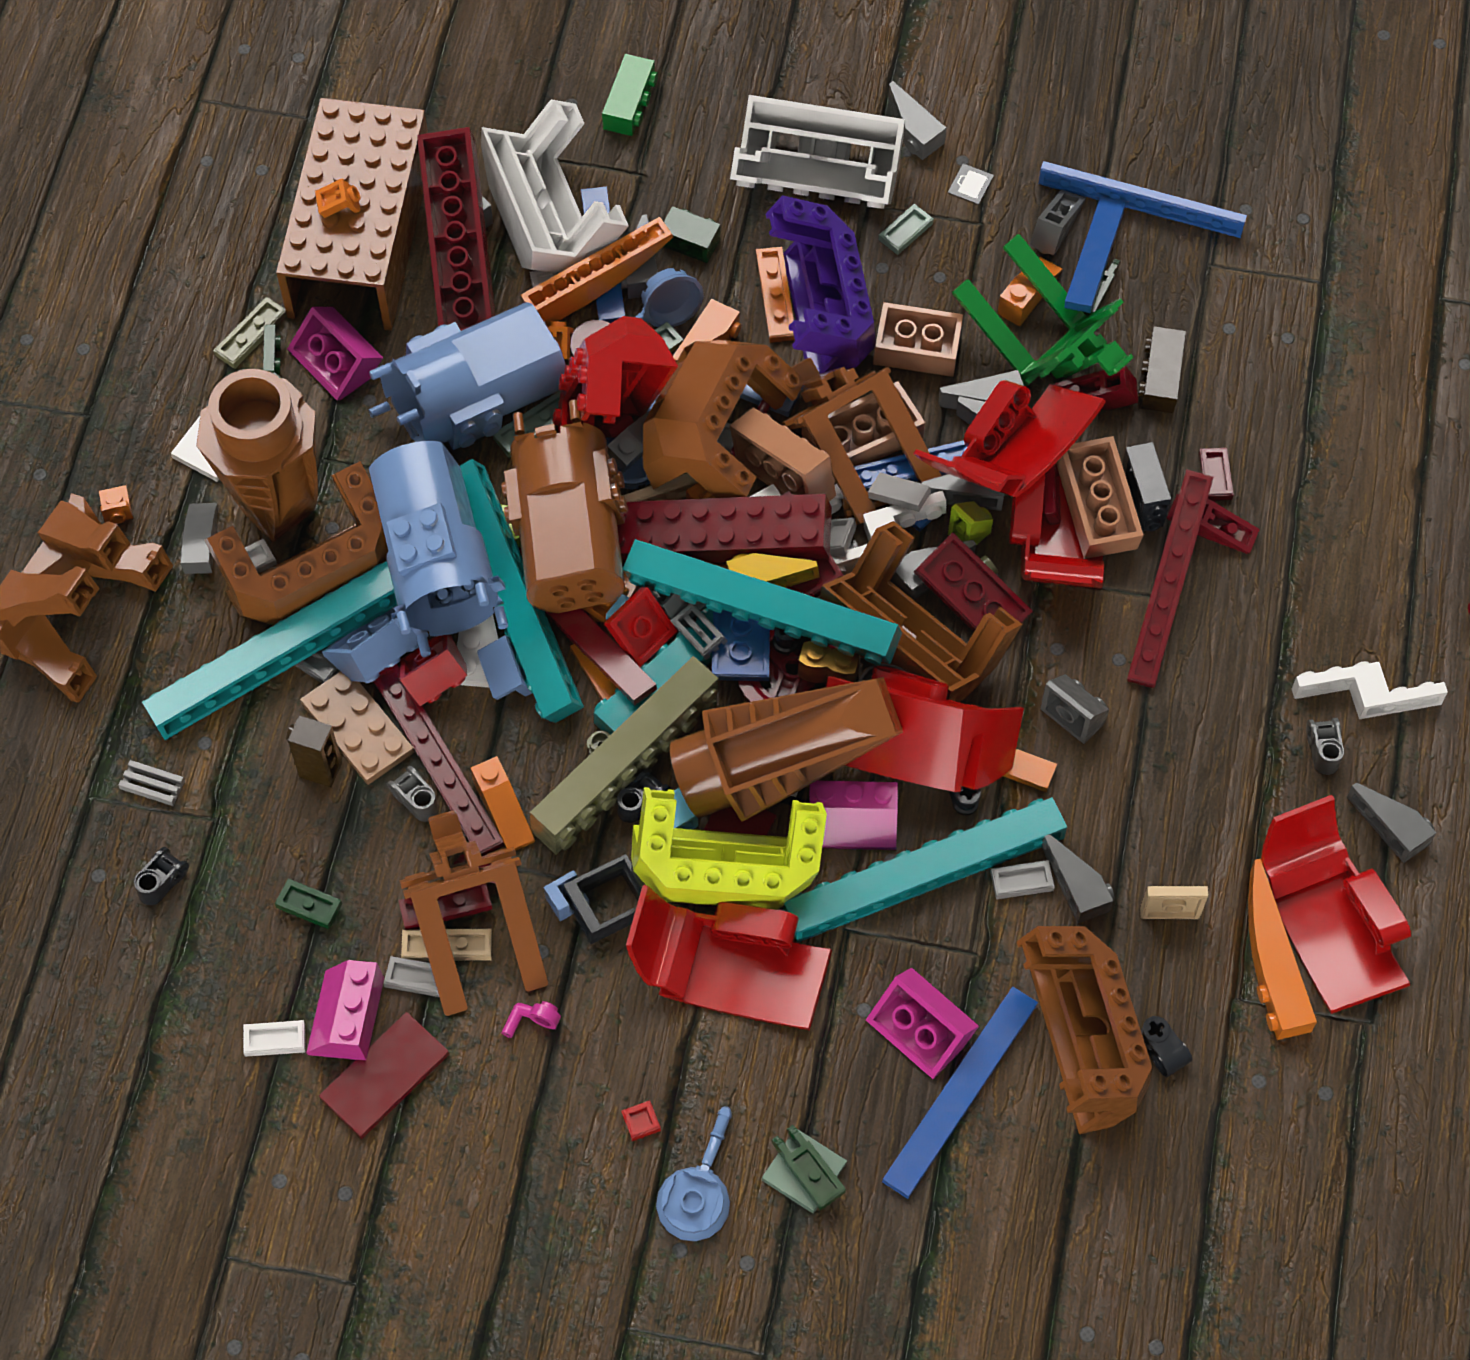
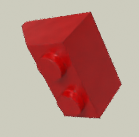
(433, 674)

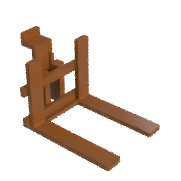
(832, 391)
(457, 877)

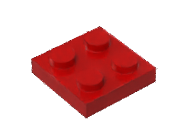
(640, 626)

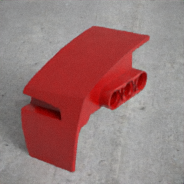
(1016, 444)
(1049, 550)
(941, 739)
(1332, 912)
(728, 961)

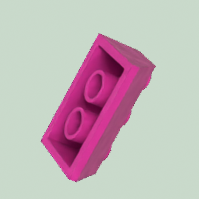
(334, 351)
(858, 813)
(346, 1011)
(921, 1022)

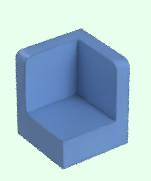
(555, 897)

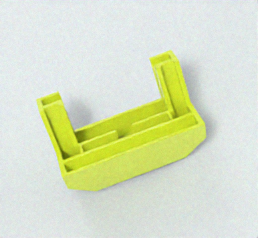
(725, 865)

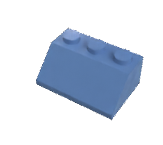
(371, 649)

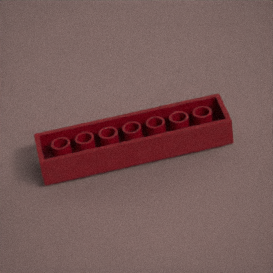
(456, 227)
(726, 527)

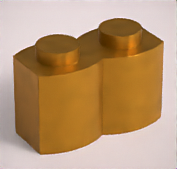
(820, 662)

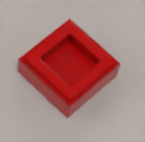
(641, 1120)

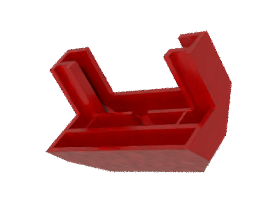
(615, 373)

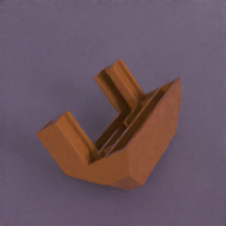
(696, 405)
(312, 573)
(925, 643)
(1089, 1024)

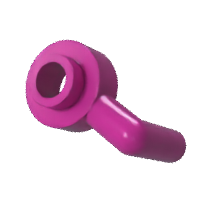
(542, 1014)

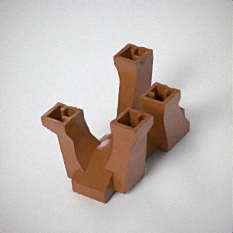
(62, 583)

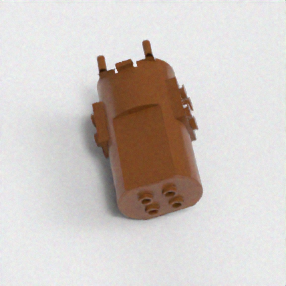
(567, 514)

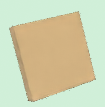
(1174, 902)

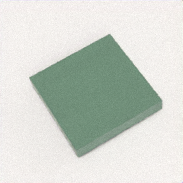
(784, 1181)

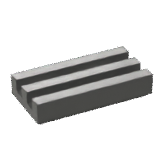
(712, 644)

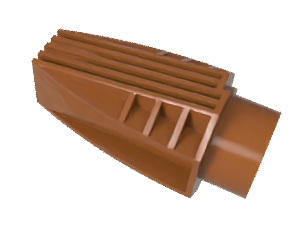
(262, 448)
(779, 745)

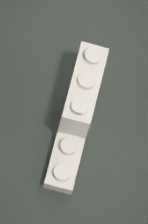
(932, 509)
(1369, 689)

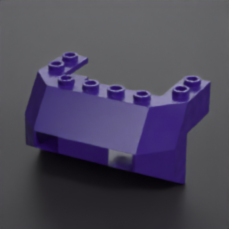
(825, 284)

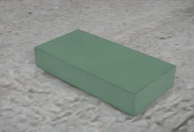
(905, 229)

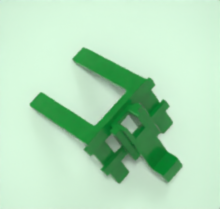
(1071, 353)

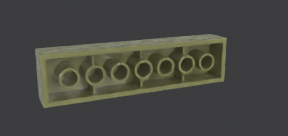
(624, 756)

